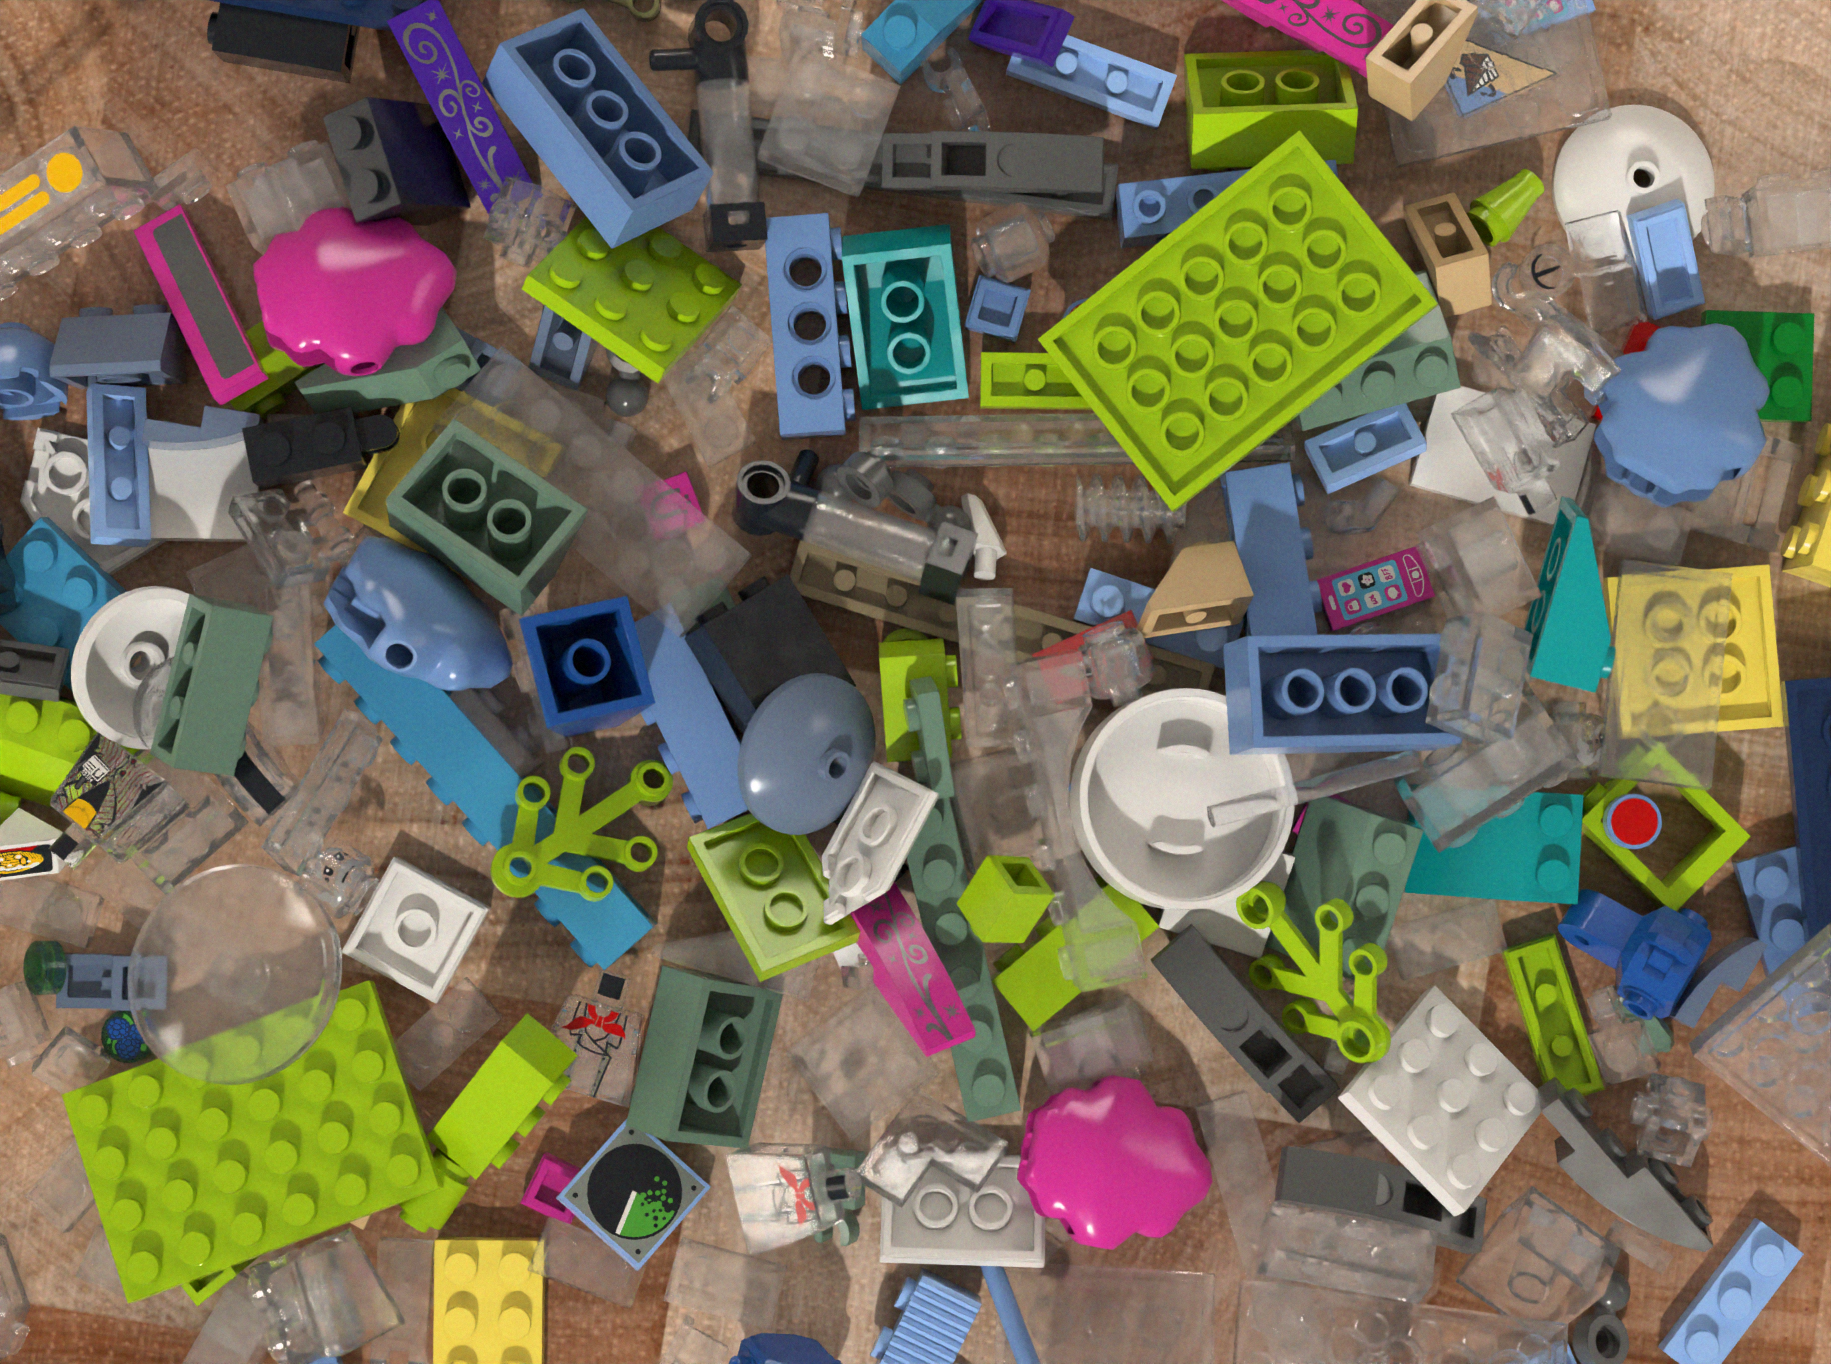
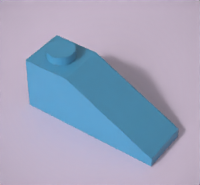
(911, 32)

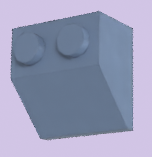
(119, 348)

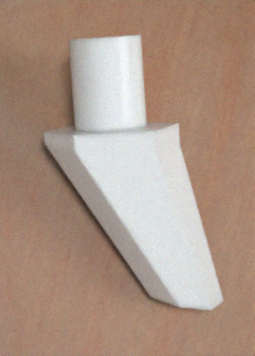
(988, 544)

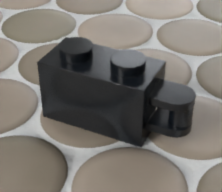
(316, 446)

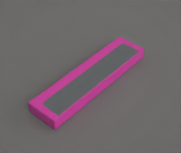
(200, 305)

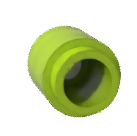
(437, 1206)

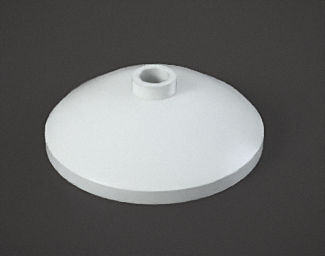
(1600, 159)
(101, 670)

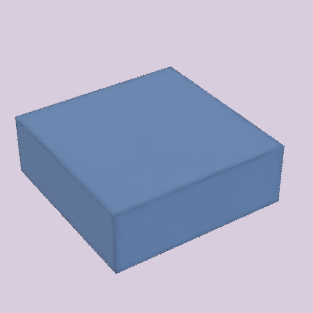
(997, 309)

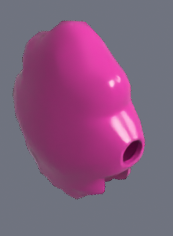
(350, 290)
(1111, 1163)

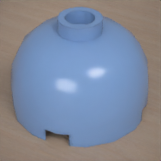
(25, 377)

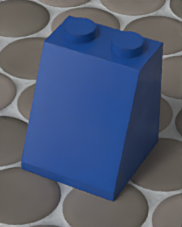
(587, 666)

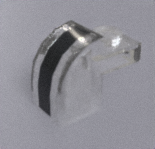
(260, 781)

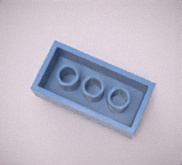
(597, 127)
(1331, 694)

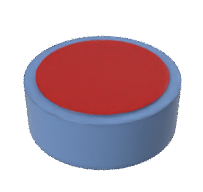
(1632, 821)

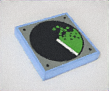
(633, 1193)

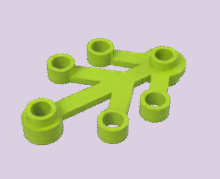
(575, 832)
(1320, 974)

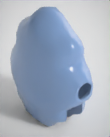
(1683, 414)
(417, 618)

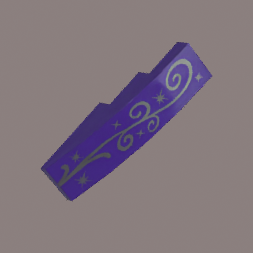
(458, 99)

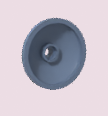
(806, 753)

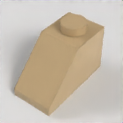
(1418, 54)
(1450, 253)
(1199, 592)

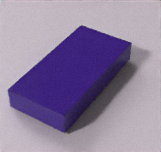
(1022, 29)

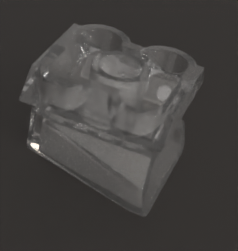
(322, 1299)

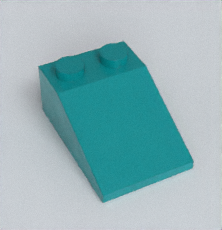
(905, 316)
(1570, 617)
(1511, 857)

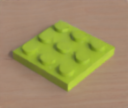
(636, 299)

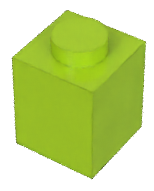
(1005, 899)

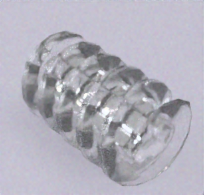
(1124, 510)

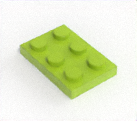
(770, 894)

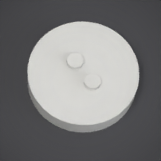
(1146, 795)

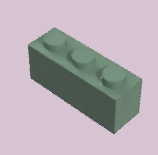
(212, 685)

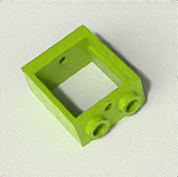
(1691, 871)

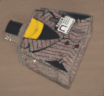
(111, 804)

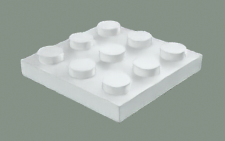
(1444, 1101)

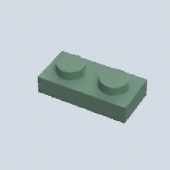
(925, 716)

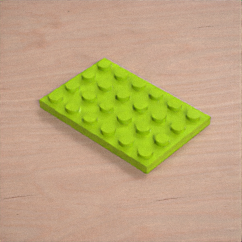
(1237, 321)
(229, 1172)

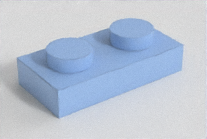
(1365, 446)

